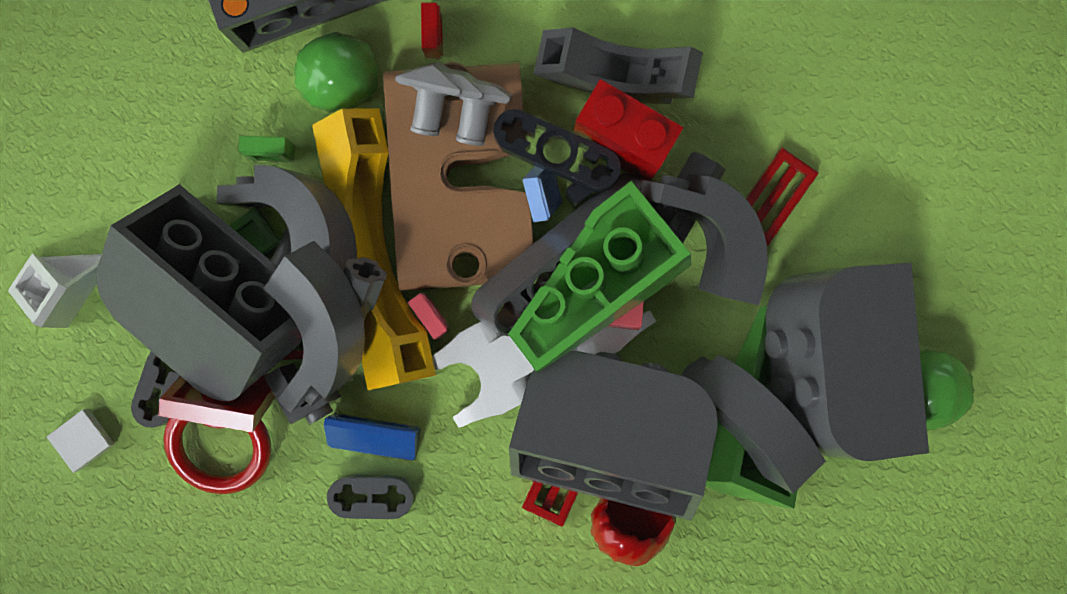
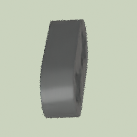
(148, 389)
(370, 508)

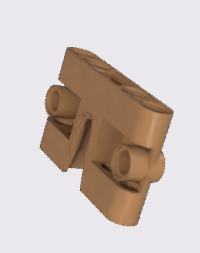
(444, 221)

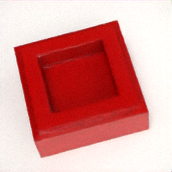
(431, 30)

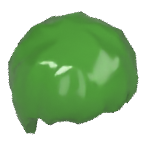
(336, 72)
(946, 388)

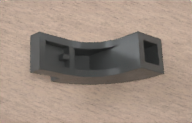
(645, 74)
(303, 202)
(732, 231)
(328, 319)
(758, 422)

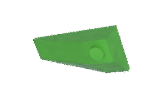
(606, 272)
(730, 465)

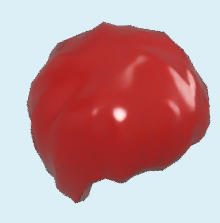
(630, 532)

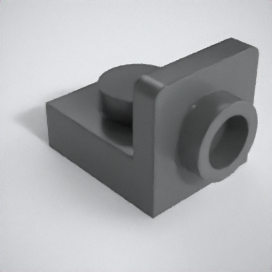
(279, 380)

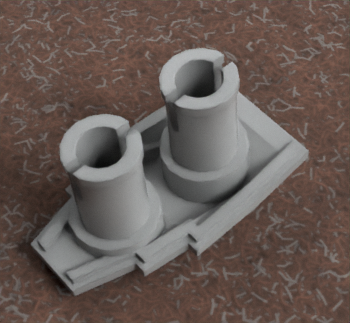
(436, 82)

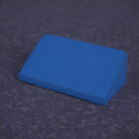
(371, 436)

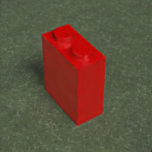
(628, 129)

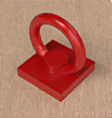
(245, 413)

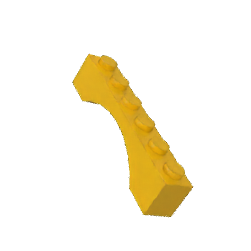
(353, 167)

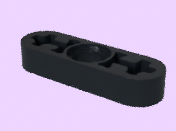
(521, 146)

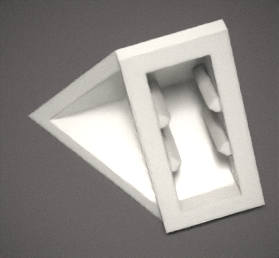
(55, 287)

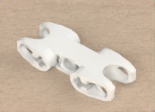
(506, 370)

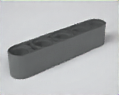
(515, 282)

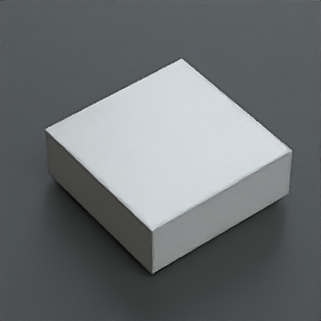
(80, 440)

